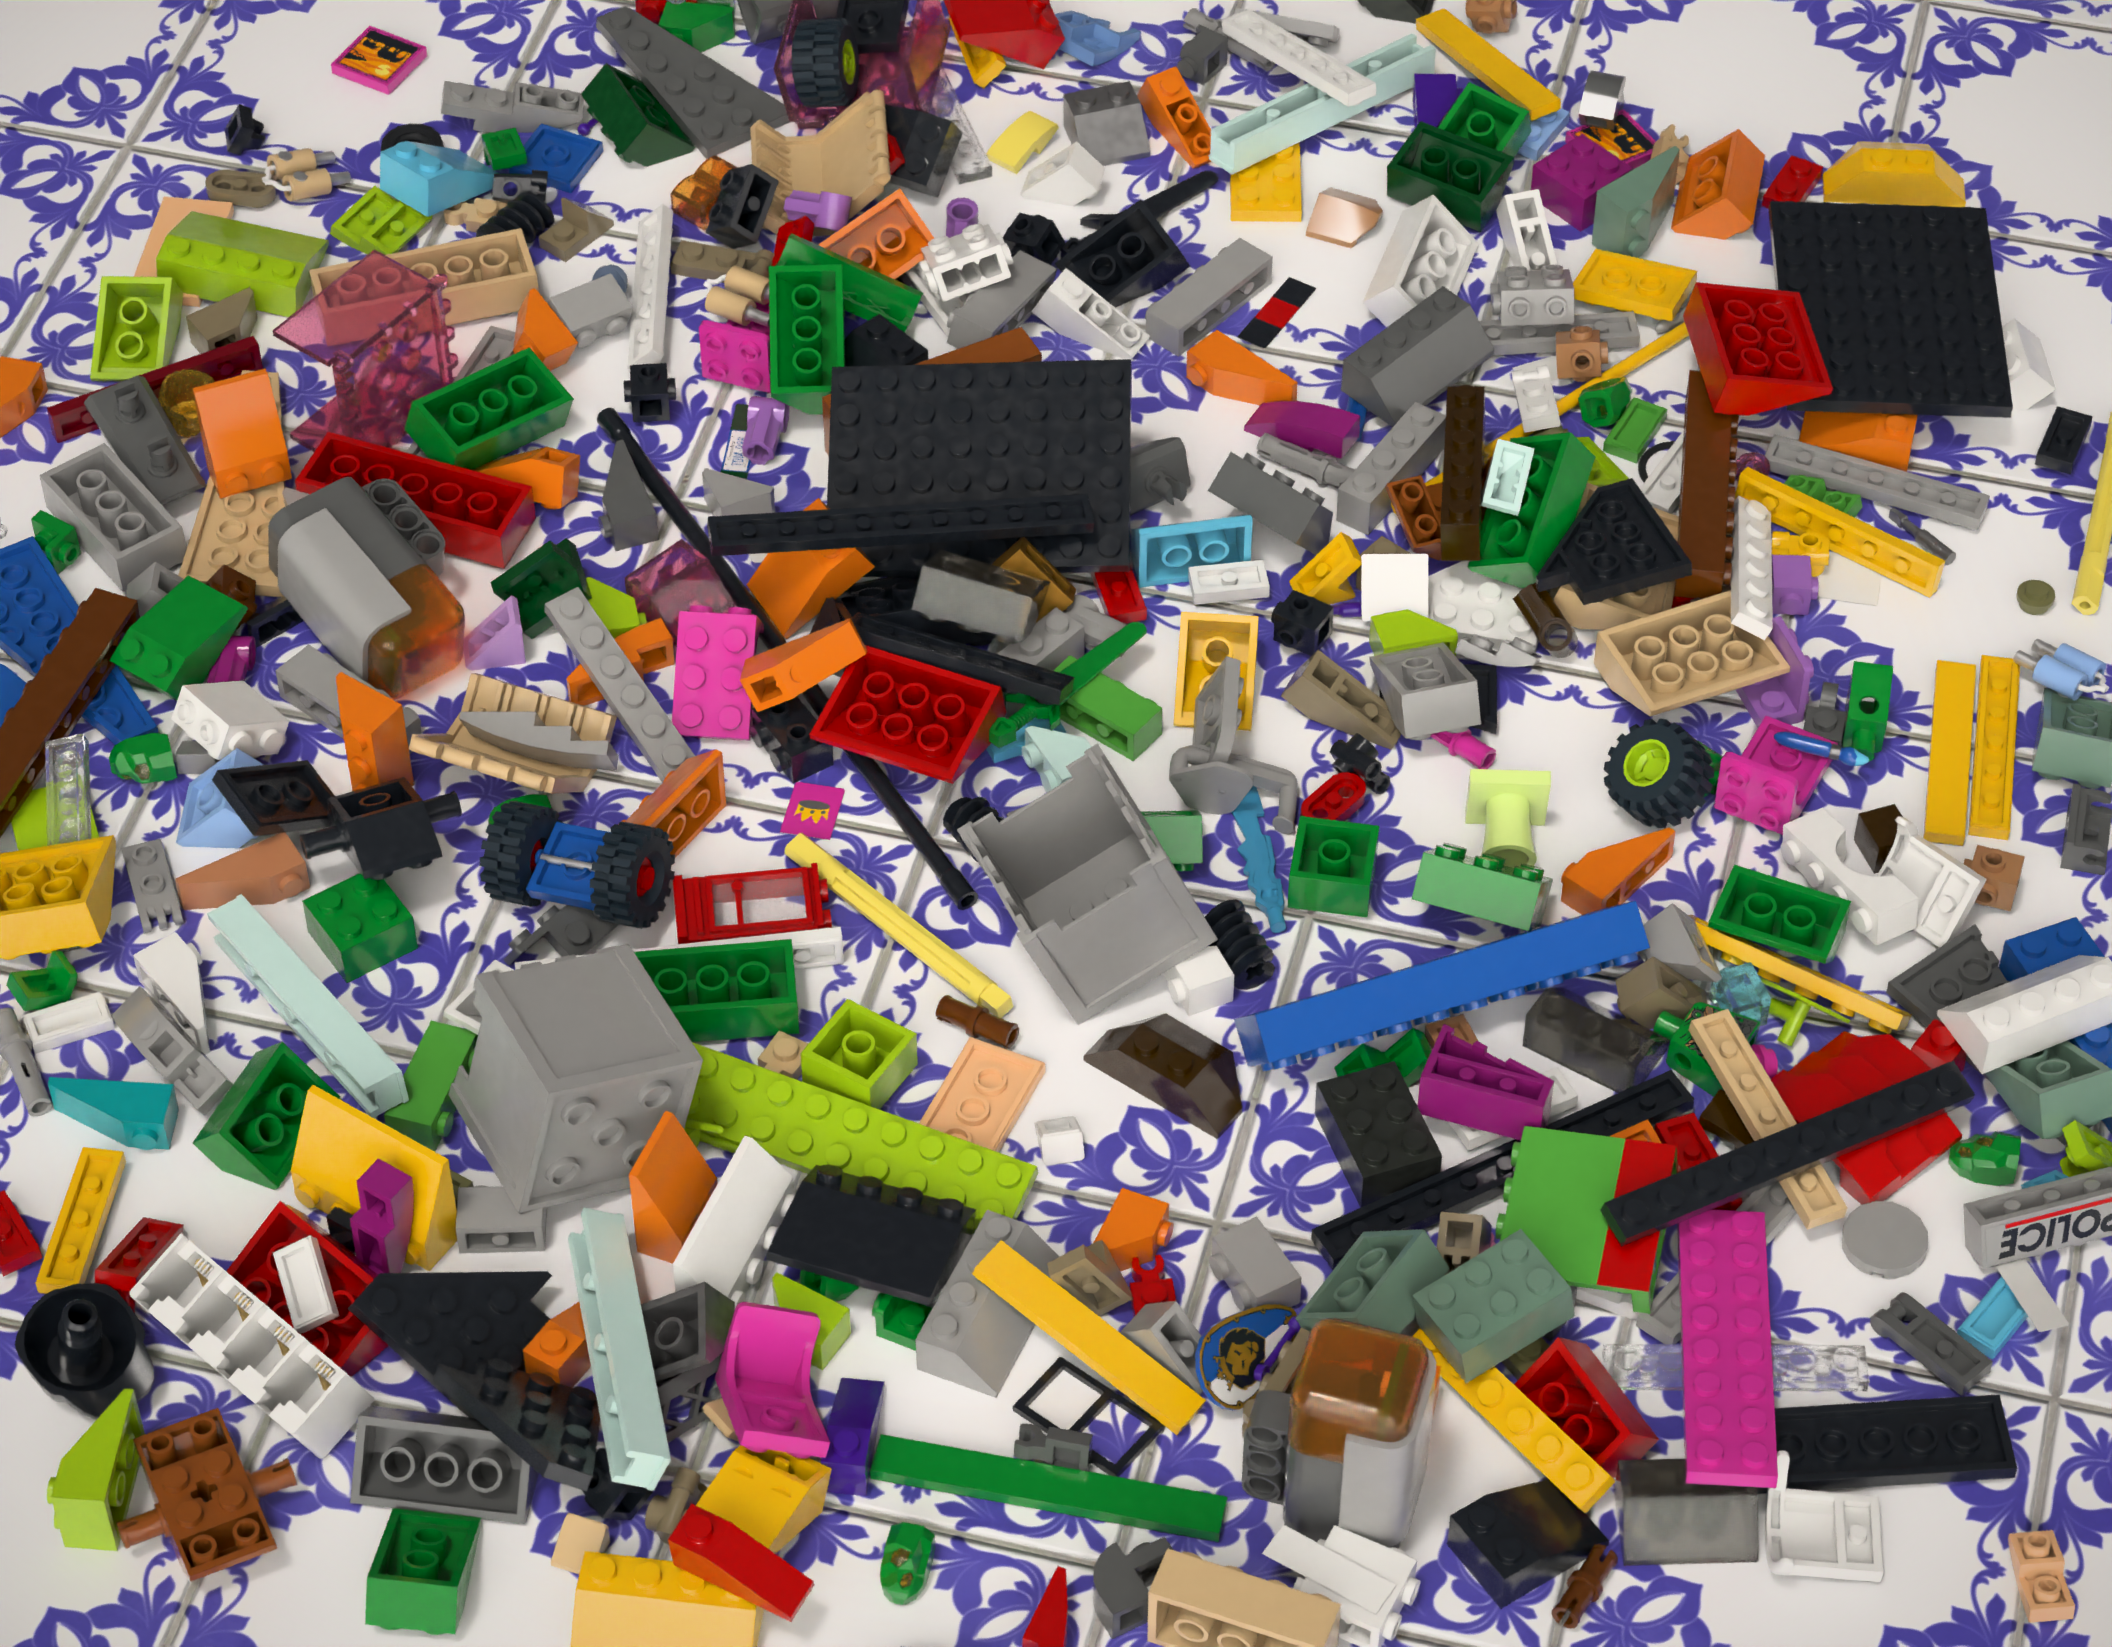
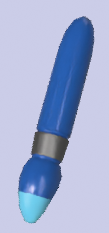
(1821, 748)

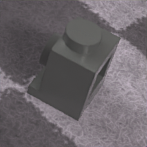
(1203, 55)

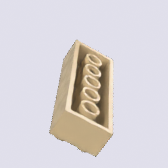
(484, 273)

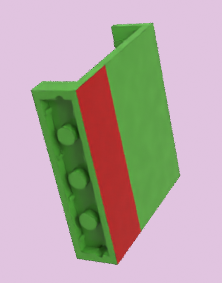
(1558, 1200)

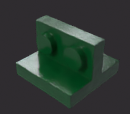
(539, 579)

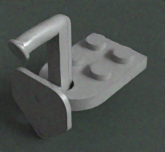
(1216, 776)

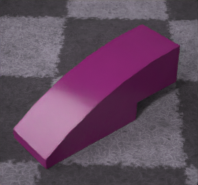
(1307, 425)
(385, 1218)

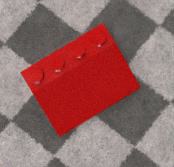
(1009, 27)
(1754, 348)
(910, 715)
(342, 1339)

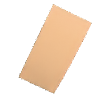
(2040, 1576)

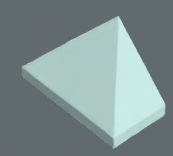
(1507, 477)

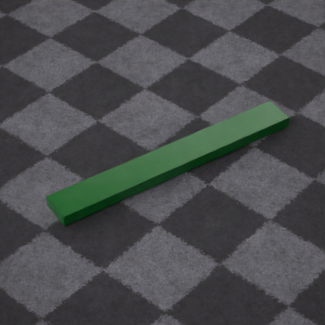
(1049, 1487)

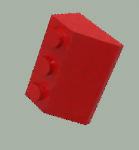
(1587, 1404)

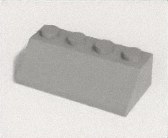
(971, 1329)

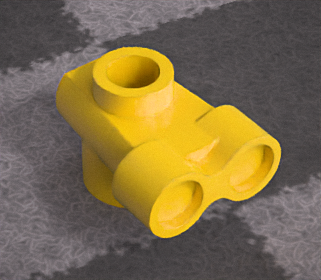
(1805, 545)

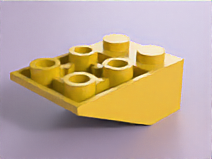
(768, 1494)

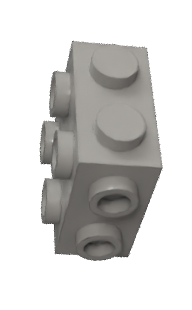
(1533, 296)

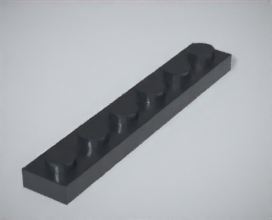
(1008, 673)

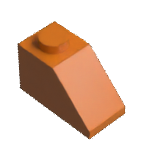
(543, 332)
(1135, 1228)

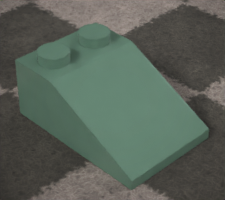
(1635, 206)
(2074, 740)
(2055, 1089)

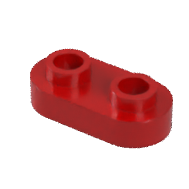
(1328, 799)

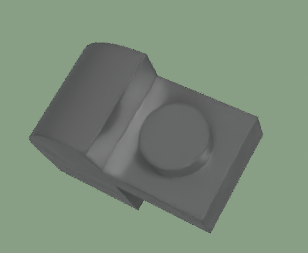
(1602, 100)
(1122, 1585)

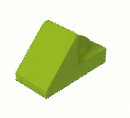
(2085, 1150)

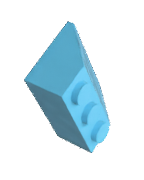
(1167, 551)

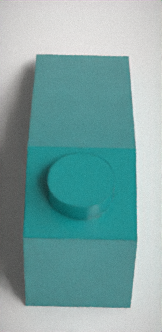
(125, 1111)

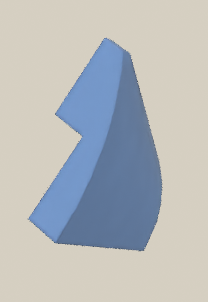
(1092, 38)

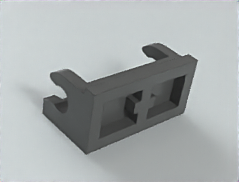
(2086, 831)

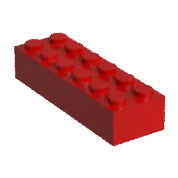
(473, 511)

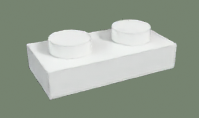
(1228, 582)

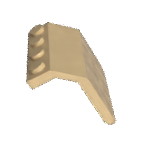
(841, 159)
(473, 753)

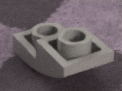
(1510, 654)

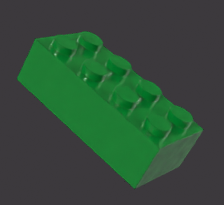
(489, 412)
(728, 988)

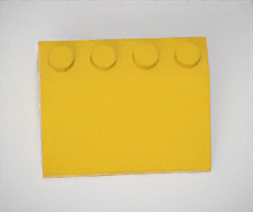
(56, 896)
(342, 1142)

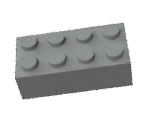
(113, 515)

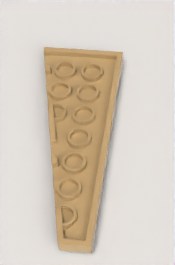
(236, 529)

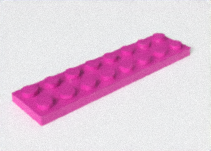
(1726, 1350)

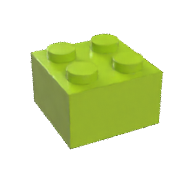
(860, 1055)

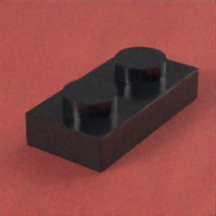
(2063, 440)

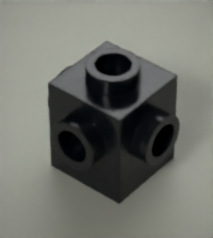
(1035, 237)
(649, 392)
(1302, 622)
(611, 1498)

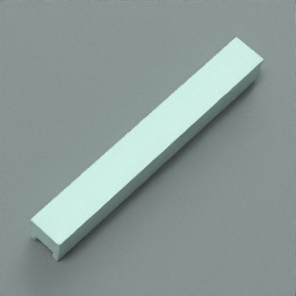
(1310, 110)
(308, 1007)
(619, 1350)

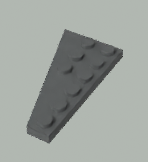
(696, 91)
(1947, 977)

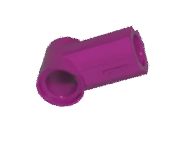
(234, 660)

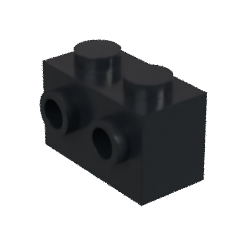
(741, 206)
(786, 737)

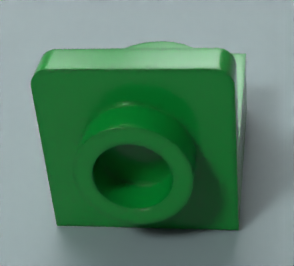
(503, 149)
(56, 539)
(899, 1319)

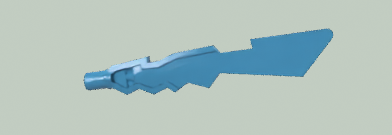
(1260, 860)

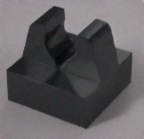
(243, 131)

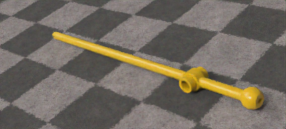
(1571, 400)

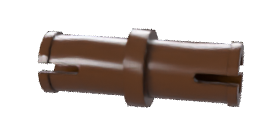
(977, 1021)
(1584, 1586)

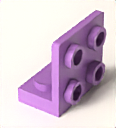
(1786, 694)

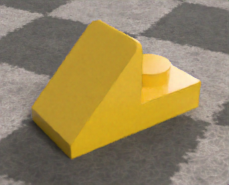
(1328, 572)

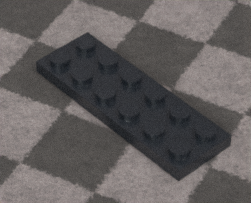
(1895, 1443)

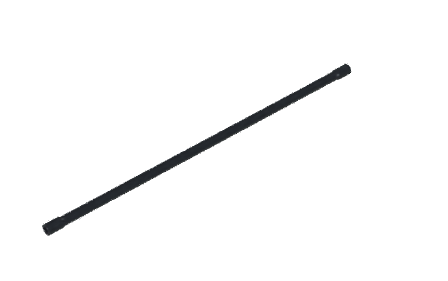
(950, 878)

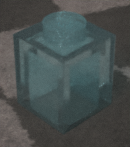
(1741, 992)

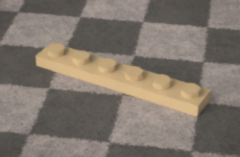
(1763, 1111)

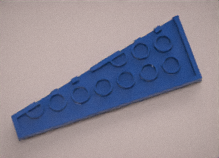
(32, 616)

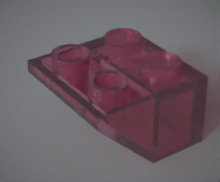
(674, 583)

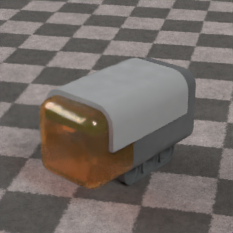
(368, 582)
(1347, 1436)

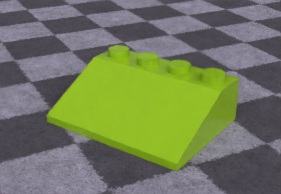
(225, 256)

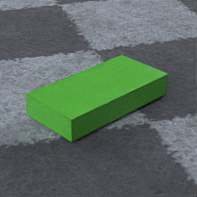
(1635, 430)

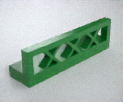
(864, 290)

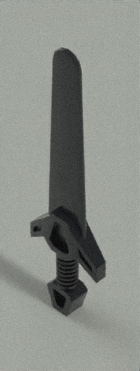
(1157, 204)

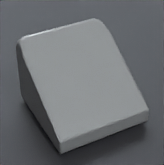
(193, 758)

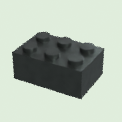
(1376, 1131)

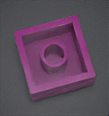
(1571, 179)

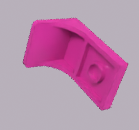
(737, 352)
(708, 672)
(1769, 780)
(768, 1380)

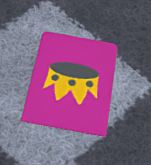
(812, 810)

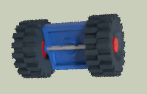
(613, 872)

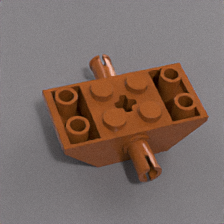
(204, 1496)

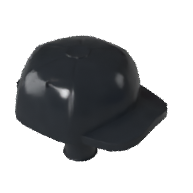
(85, 1347)

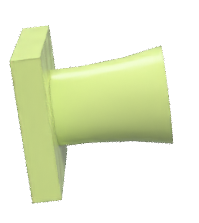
(1508, 807)

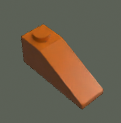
(1236, 373)
(1615, 872)
(560, 1348)

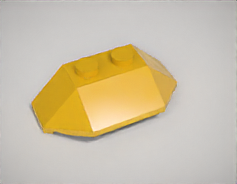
(1892, 176)

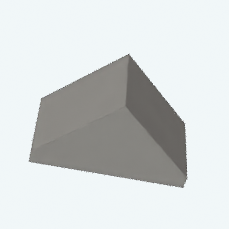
(736, 495)

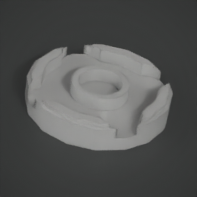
(1884, 1239)

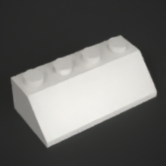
(1421, 257)
(2032, 1012)
(736, 1224)

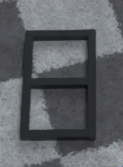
(1107, 1396)

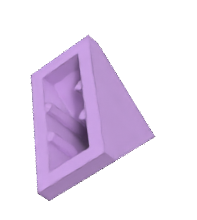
(496, 639)

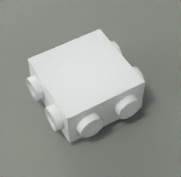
(965, 261)
(228, 718)
(1393, 1564)

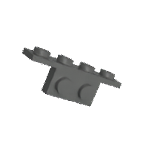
(567, 930)

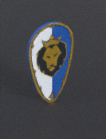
(1234, 1348)

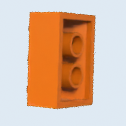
(1720, 189)
(884, 237)
(372, 734)
(685, 800)

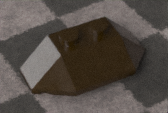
(1173, 1069)

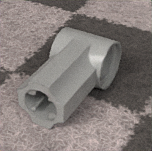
(1096, 624)

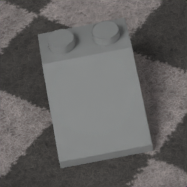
(1427, 691)

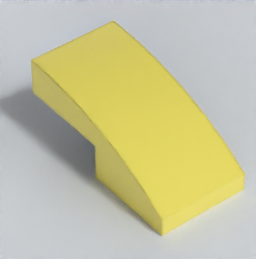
(1020, 139)

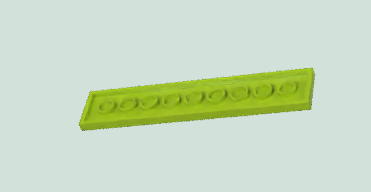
(817, 1127)

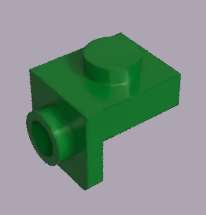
(45, 986)

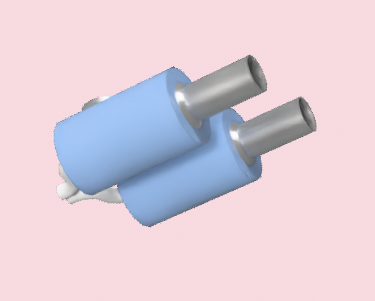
(2064, 669)

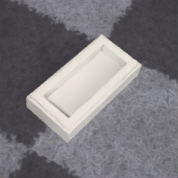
(68, 1022)
(306, 1284)

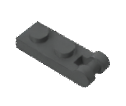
(1932, 1343)

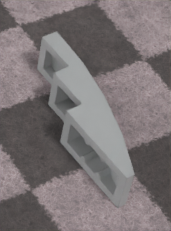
(528, 736)

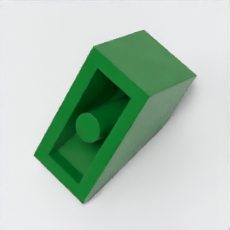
(699, 24)

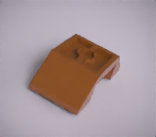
(1420, 512)

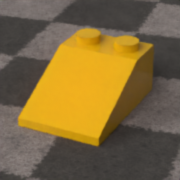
(1202, 647)

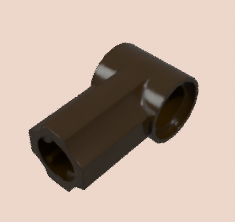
(1544, 619)

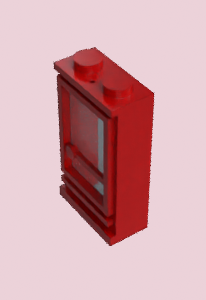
(750, 904)

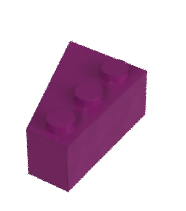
(1481, 1090)

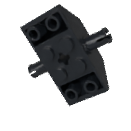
(383, 828)

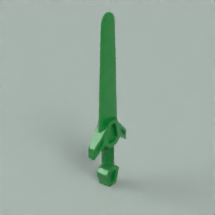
(1084, 670)

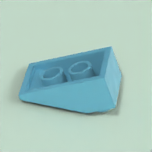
(432, 176)

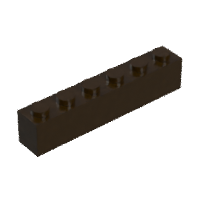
(1463, 473)

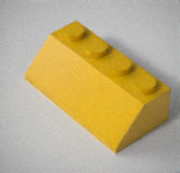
(656, 1605)

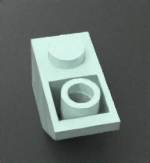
(1051, 753)

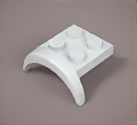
(1941, 883)
(1822, 1532)

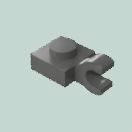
(1824, 719)
(1056, 1448)

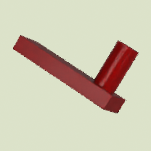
(136, 1255)

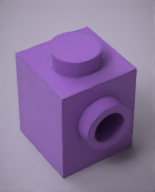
(1792, 584)

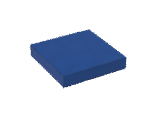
(561, 154)

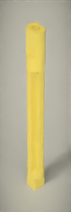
(2098, 538)
(900, 926)

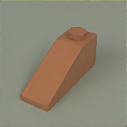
(260, 872)

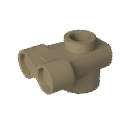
(666, 1512)

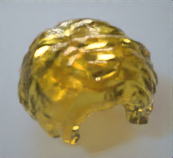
(178, 400)

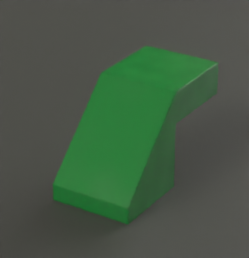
(1408, 1053)

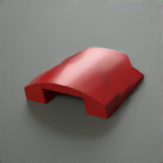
(1851, 1070)

